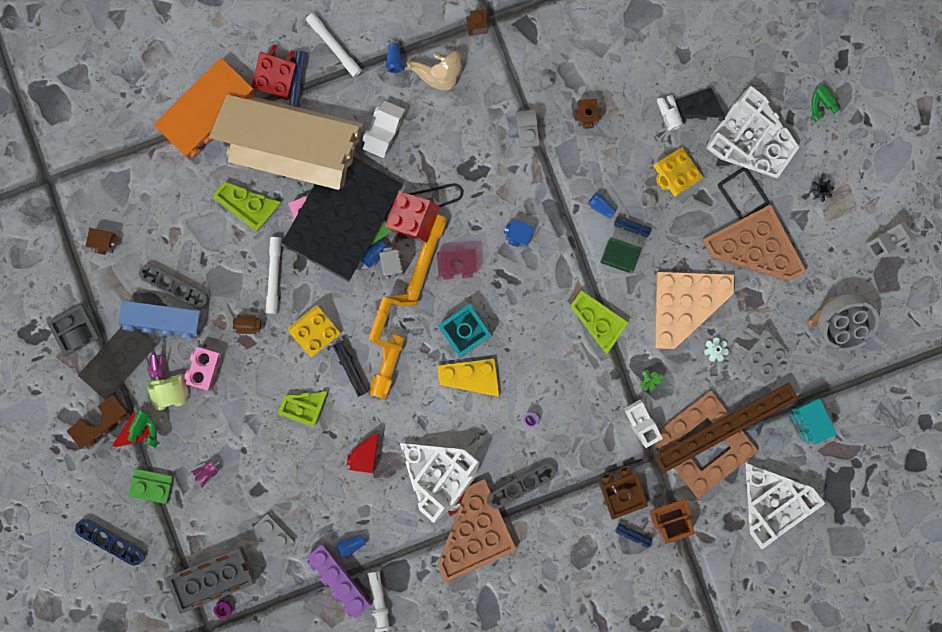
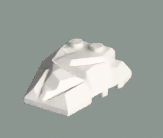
(753, 136)

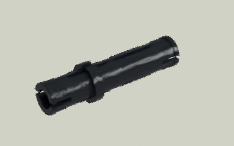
(350, 368)

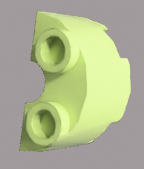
(168, 392)

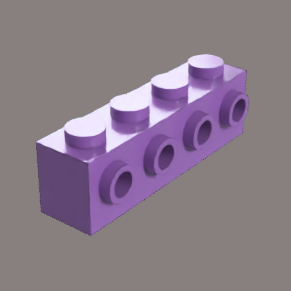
(339, 580)

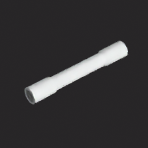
(346, 60)
(274, 252)

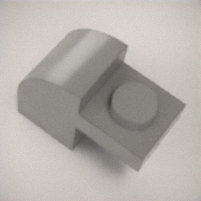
(527, 128)
(889, 240)

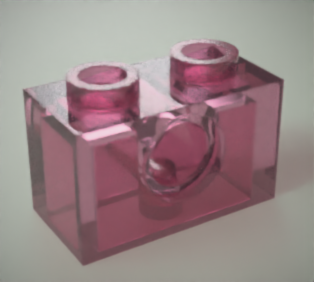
(466, 257)

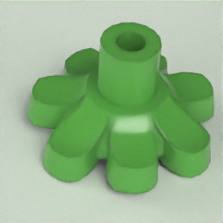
(650, 380)

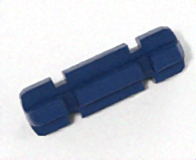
(632, 226)
(633, 535)

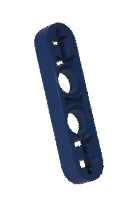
(110, 541)

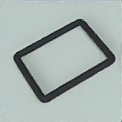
(754, 183)

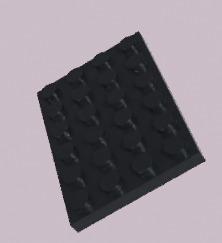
(340, 224)

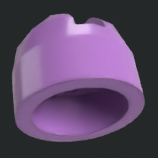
(528, 422)

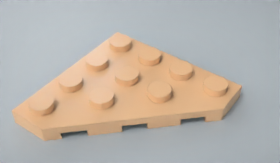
(685, 303)

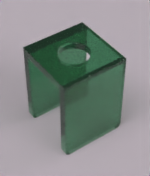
(620, 255)

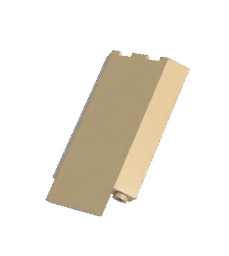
(287, 140)

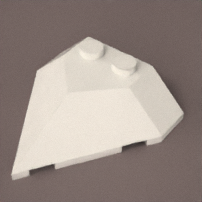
(439, 476)
(776, 504)

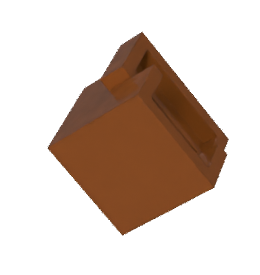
(673, 521)

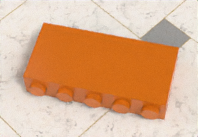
(193, 115)

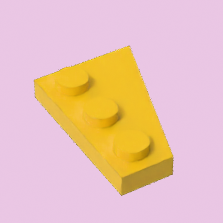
(470, 376)

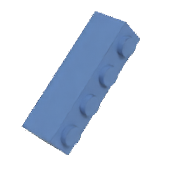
(159, 319)

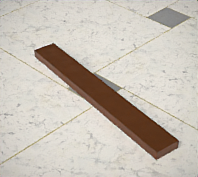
(725, 427)

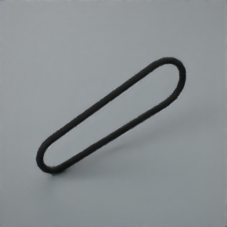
(441, 187)

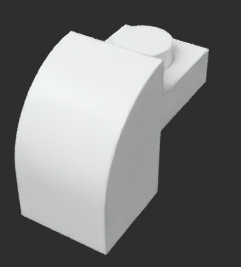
(642, 424)

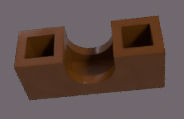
(113, 413)

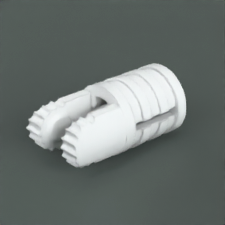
(670, 113)

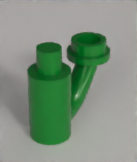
(828, 100)
(137, 426)

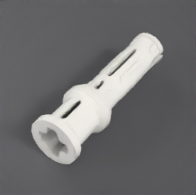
(380, 611)

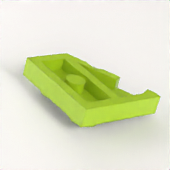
(303, 407)

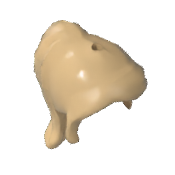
(441, 75)

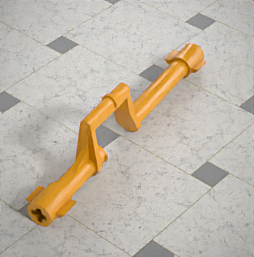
(381, 383)

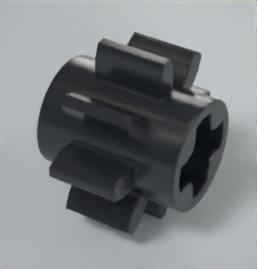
(826, 191)

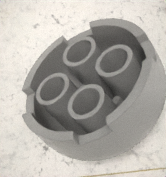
(847, 322)

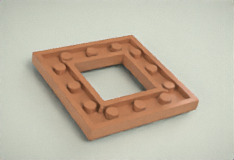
(739, 452)

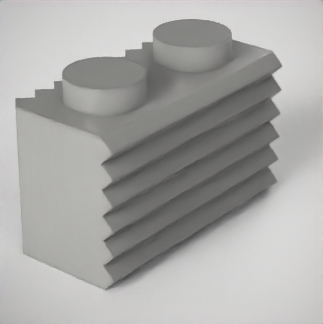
(391, 263)

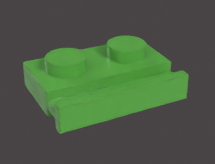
(150, 486)

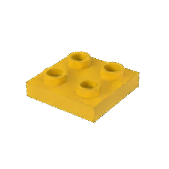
(677, 172)
(313, 331)

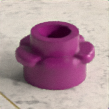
(223, 614)

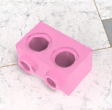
(208, 370)

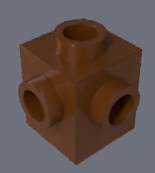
(590, 107)

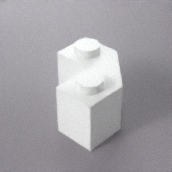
(386, 124)

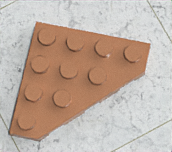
(758, 245)
(475, 536)

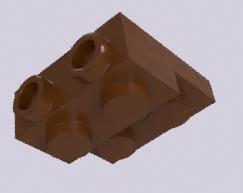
(622, 492)

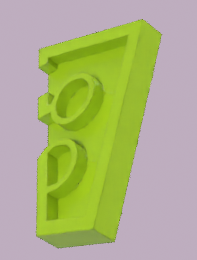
(245, 205)

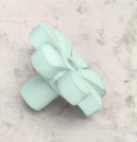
(713, 352)

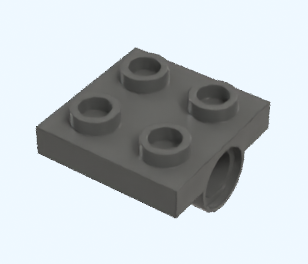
(73, 330)

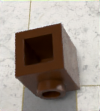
(101, 241)

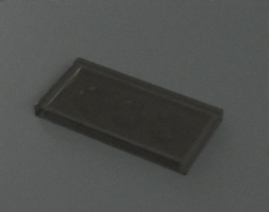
(117, 361)

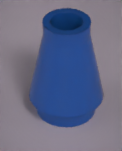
(394, 60)
(601, 205)
(372, 254)
(350, 545)

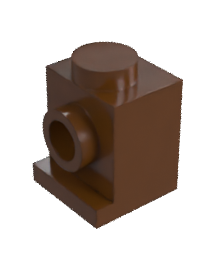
(477, 22)

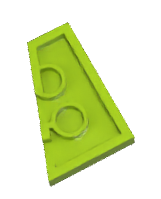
(599, 321)

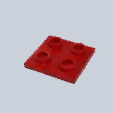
(274, 74)

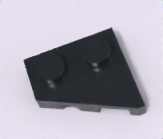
(700, 106)

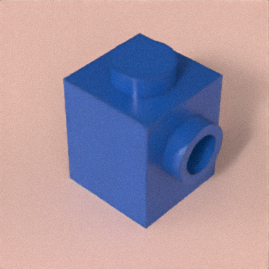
(518, 233)

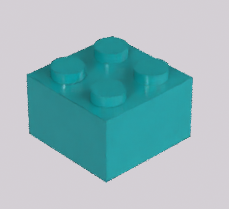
(464, 331)
(813, 421)

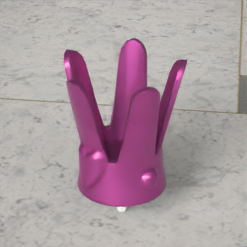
(153, 370)
(206, 471)

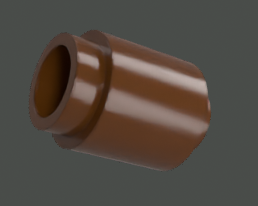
(247, 324)

